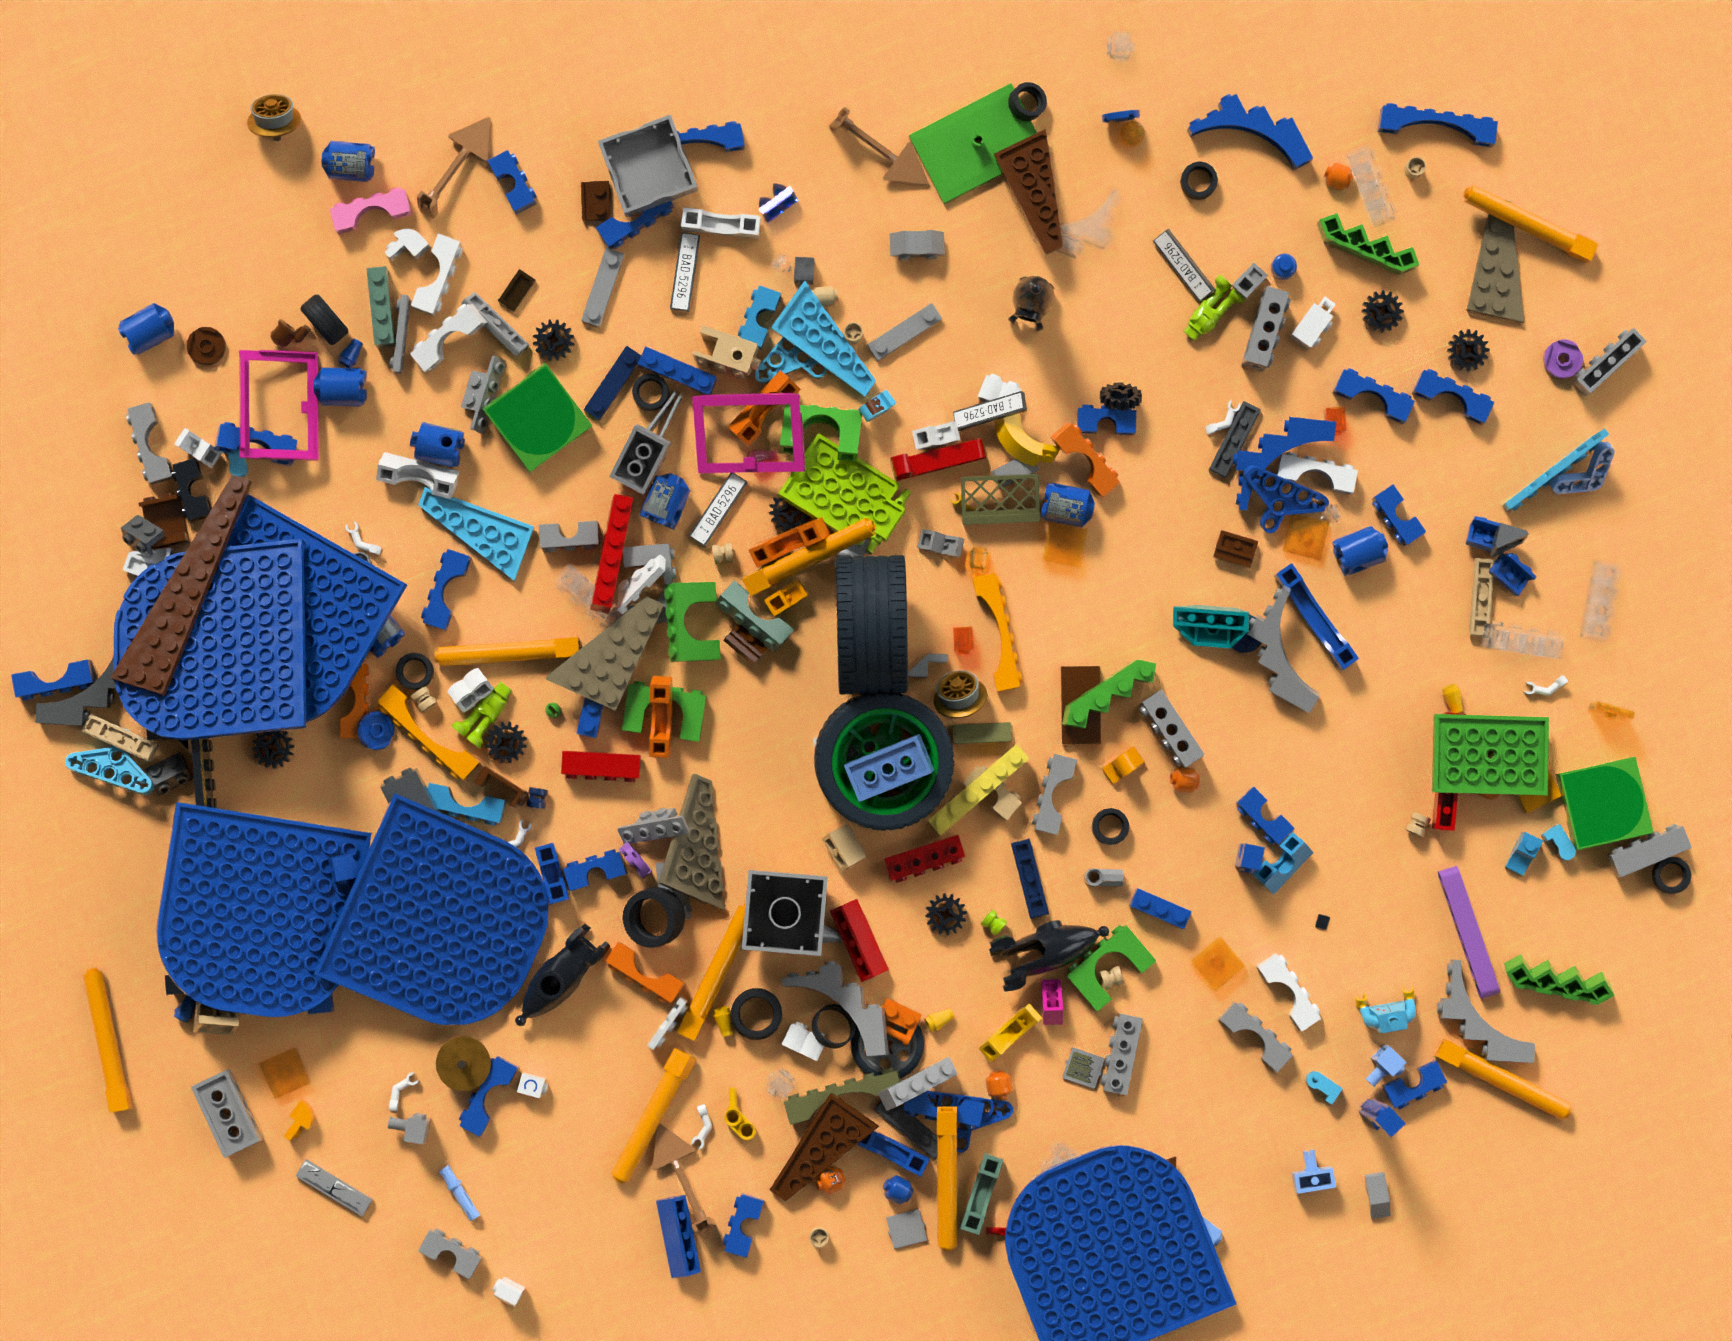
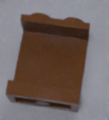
(168, 516)
(485, 775)

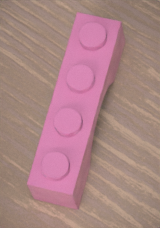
(347, 216)

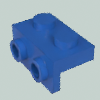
(1481, 533)
(1511, 573)

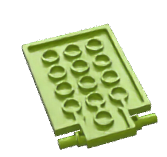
(844, 492)

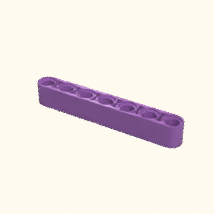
(1468, 932)

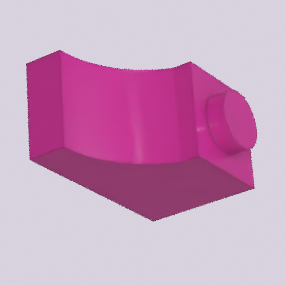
(1052, 1002)

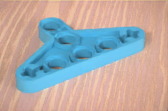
(788, 363)
(105, 762)

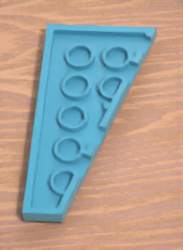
(817, 335)
(1559, 468)
(489, 533)

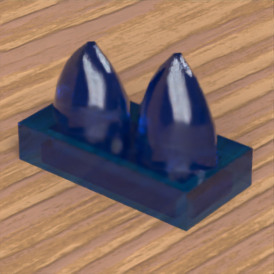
(782, 200)

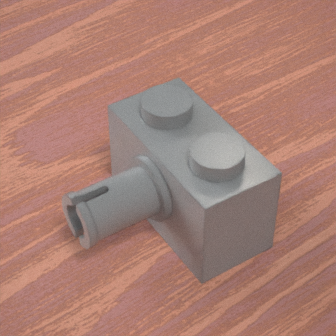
(415, 1127)

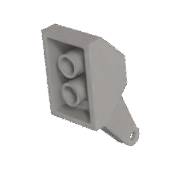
(644, 452)

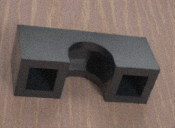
(186, 474)

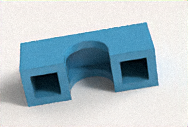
(763, 300)
(1293, 855)

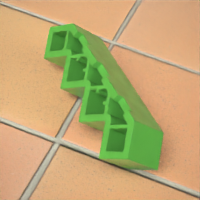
(1357, 243)
(1099, 697)
(1567, 984)

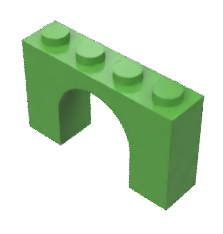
(845, 422)
(681, 645)
(691, 704)
(1121, 941)

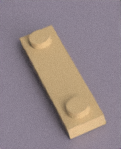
(1481, 596)
(119, 738)

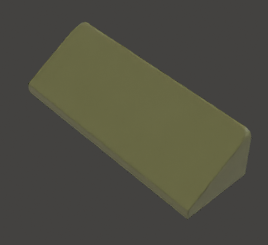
(982, 733)

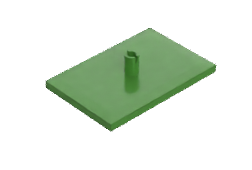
(949, 145)
(1514, 747)

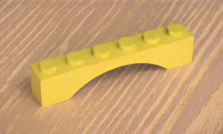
(979, 789)

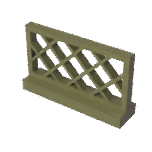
(1000, 516)

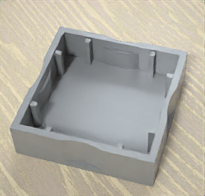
(648, 166)

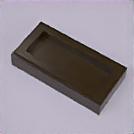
(516, 290)

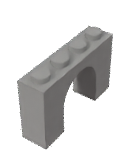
(640, 555)

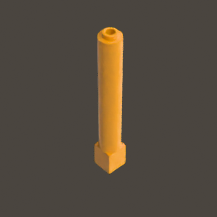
(1574, 244)
(808, 556)
(507, 651)
(714, 977)
(677, 1069)
(1503, 1079)
(116, 1088)
(947, 1178)

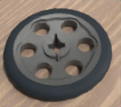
(871, 1064)

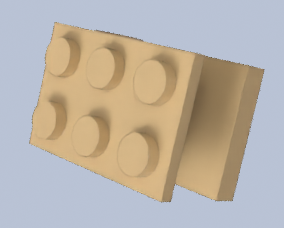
(730, 353)
(214, 1020)

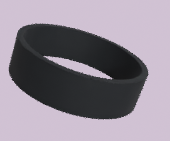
(820, 1038)

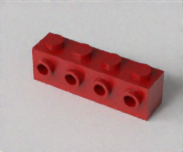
(602, 765)
(925, 857)
(859, 940)

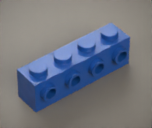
(678, 1236)

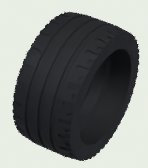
(633, 923)

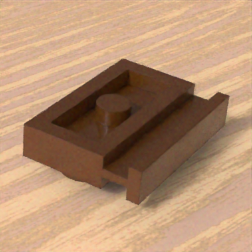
(595, 200)
(1235, 549)
(745, 644)

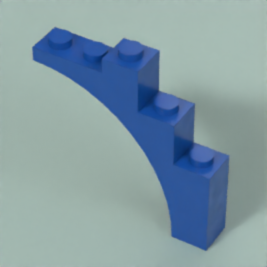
(1232, 115)
(1298, 432)

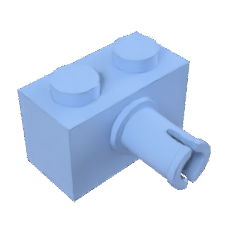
(1387, 1063)
(1313, 1177)

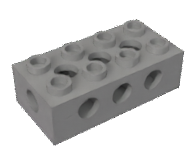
(1280, 302)
(1181, 733)
(218, 1123)

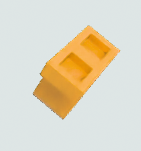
(1123, 765)

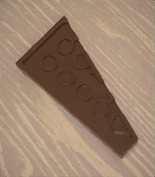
(1030, 177)
(827, 1139)

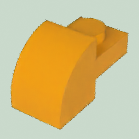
(786, 597)
(303, 1116)

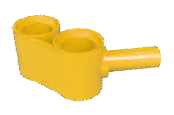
(742, 1120)

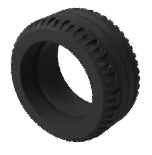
(324, 319)
(735, 1014)

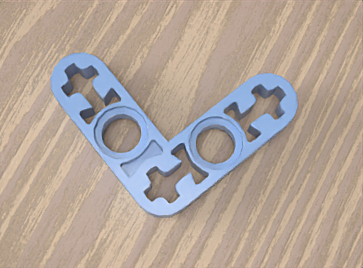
(1589, 480)

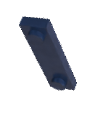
(612, 383)
(1029, 878)

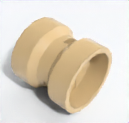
(1417, 165)
(856, 332)
(718, 553)
(421, 695)
(1420, 820)
(1112, 978)
(819, 1236)

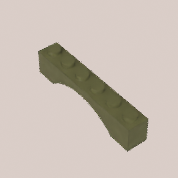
(803, 1107)

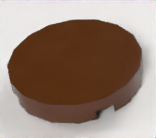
(206, 345)

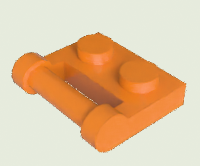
(903, 1017)

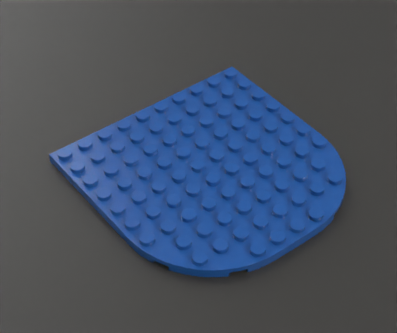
(343, 602)
(244, 651)
(251, 908)
(438, 919)
(1113, 1249)

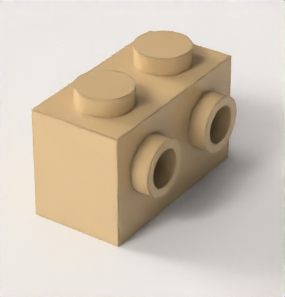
(844, 847)

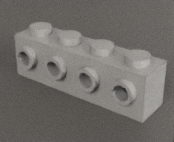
(1609, 362)
(1649, 851)
(1122, 1053)

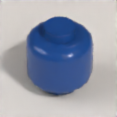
(1283, 266)
(897, 1189)

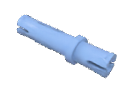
(459, 1192)

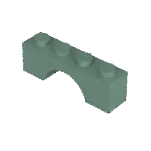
(380, 306)
(770, 632)
(981, 1193)

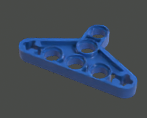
(1289, 500)
(987, 1118)

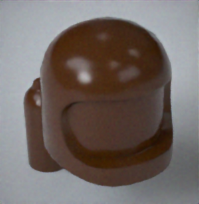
(284, 334)

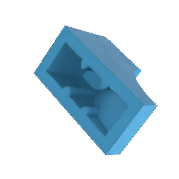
(1523, 853)

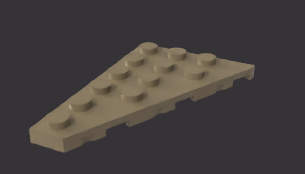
(608, 661)
(693, 858)

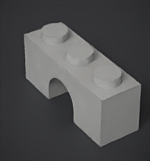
(586, 537)
(466, 1259)

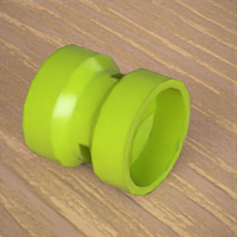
(993, 922)

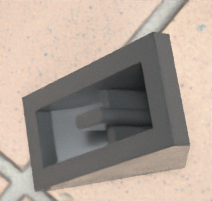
(1506, 538)

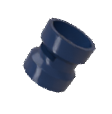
(537, 802)

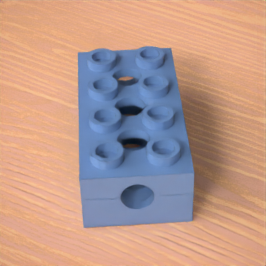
(885, 780)

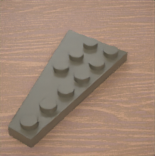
(1496, 275)

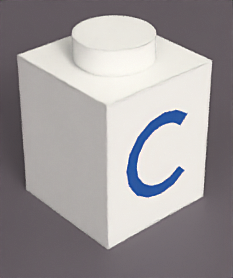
(532, 1085)

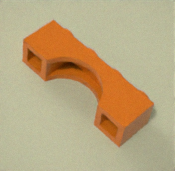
(749, 421)
(1100, 477)
(788, 541)
(349, 723)
(661, 725)
(623, 959)

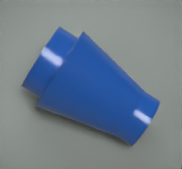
(350, 354)
(185, 1009)

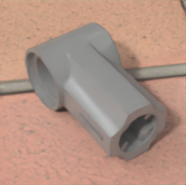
(1106, 877)

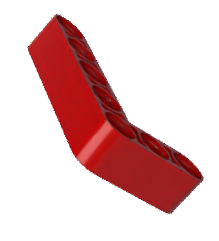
(935, 460)

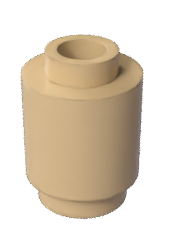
(826, 295)

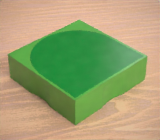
(537, 417)
(1604, 803)

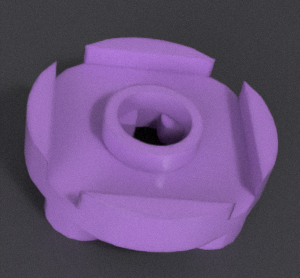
(1572, 353)
(635, 859)

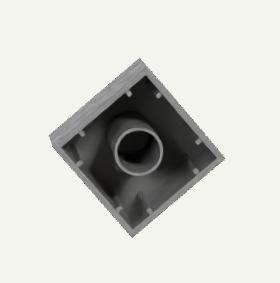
(784, 912)

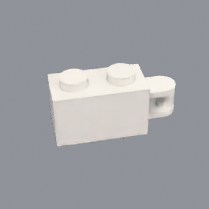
(1313, 324)

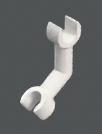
(1224, 424)
(358, 542)
(1550, 690)
(521, 834)
(394, 1102)
(707, 1125)

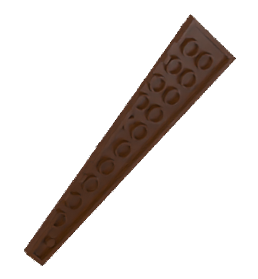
(164, 633)

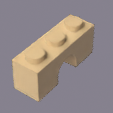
(1006, 802)

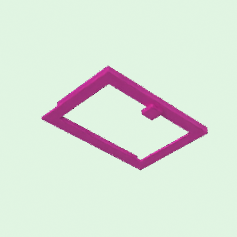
(308, 407)
(749, 463)

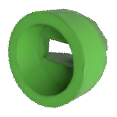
(549, 713)

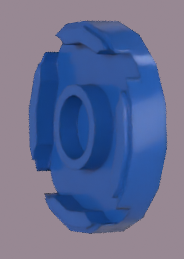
(1120, 116)
(375, 730)

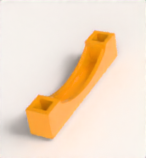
(987, 588)
(395, 703)

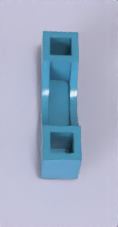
(489, 809)

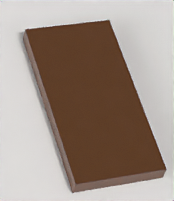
(1074, 683)

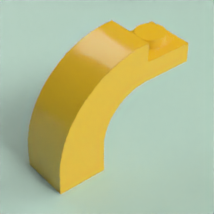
(1020, 444)
(1009, 1032)

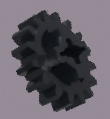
(1389, 313)
(562, 342)
(1473, 355)
(1120, 396)
(790, 519)
(276, 738)
(511, 750)
(942, 924)

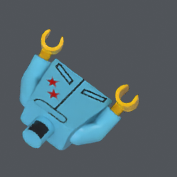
(1388, 1016)

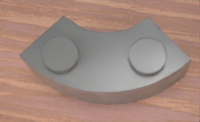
(917, 244)

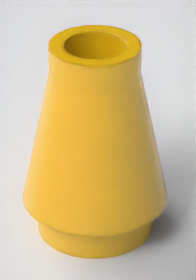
(1453, 697)
(723, 1020)
(937, 1020)

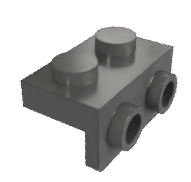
(141, 534)
(169, 773)

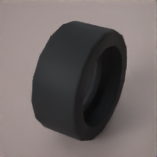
(1037, 92)
(1213, 180)
(636, 388)
(400, 667)
(1124, 821)
(1685, 870)

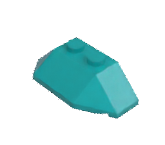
(1211, 624)

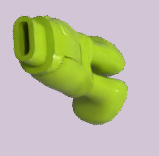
(1205, 317)
(490, 708)

